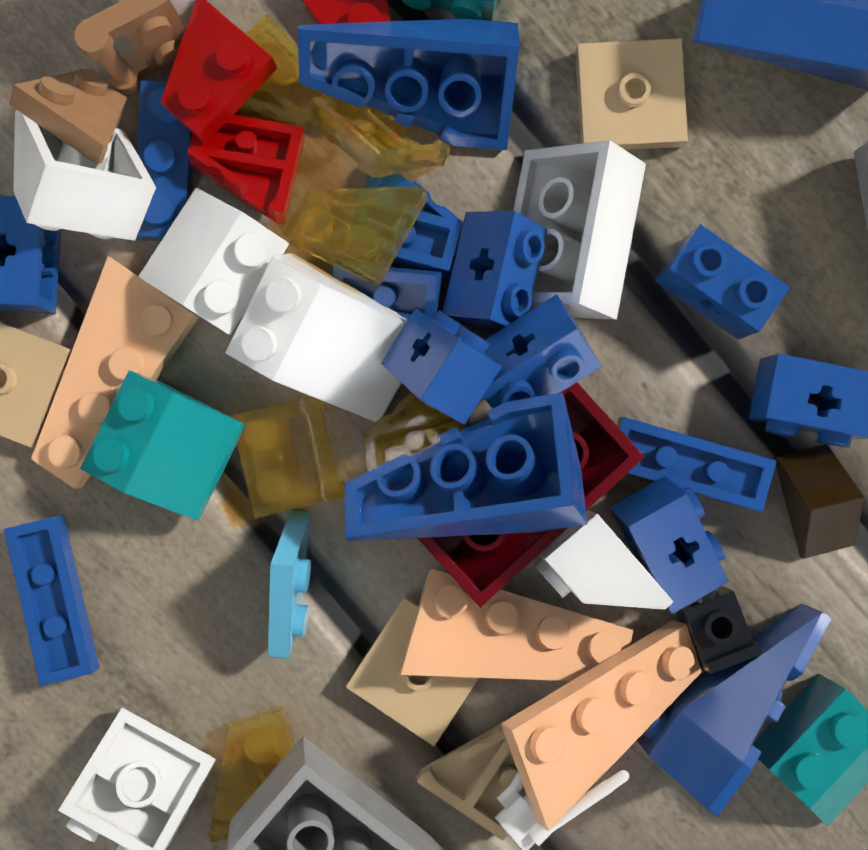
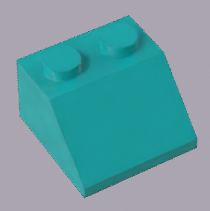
(162, 446)
(819, 748)

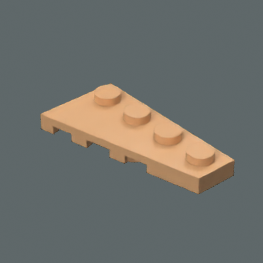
(123, 330)
(504, 637)
(590, 722)

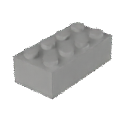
(321, 806)

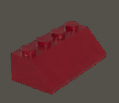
(490, 561)

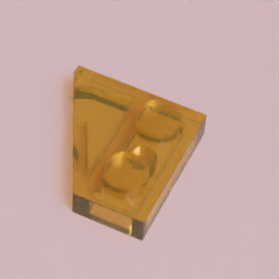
(356, 227)

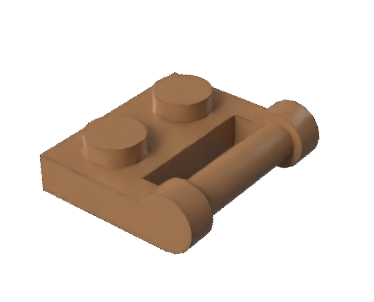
(149, 26)

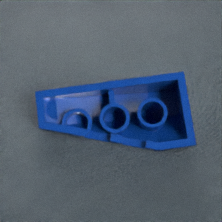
(800, 35)
(424, 73)
(712, 724)

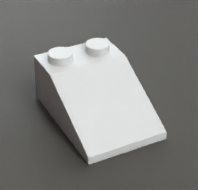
(319, 337)

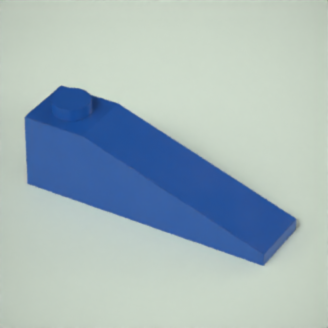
(490, 478)

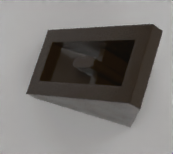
(819, 500)

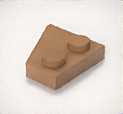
(74, 108)

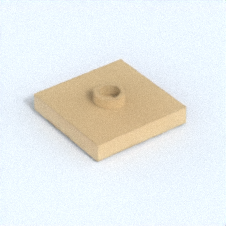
(632, 93)
(28, 382)
(416, 702)

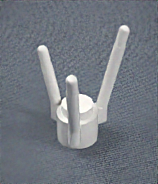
(519, 818)

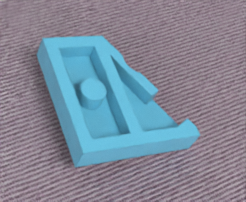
(288, 582)

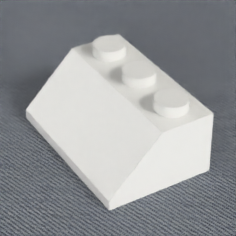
(589, 207)

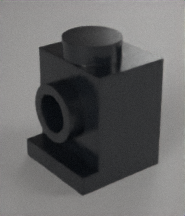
(726, 646)

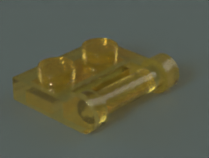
(272, 460)

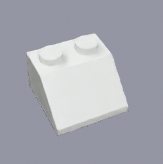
(70, 192)
(212, 260)
(599, 568)

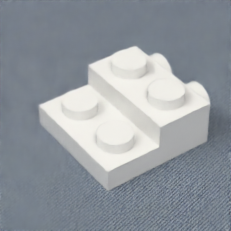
(136, 786)

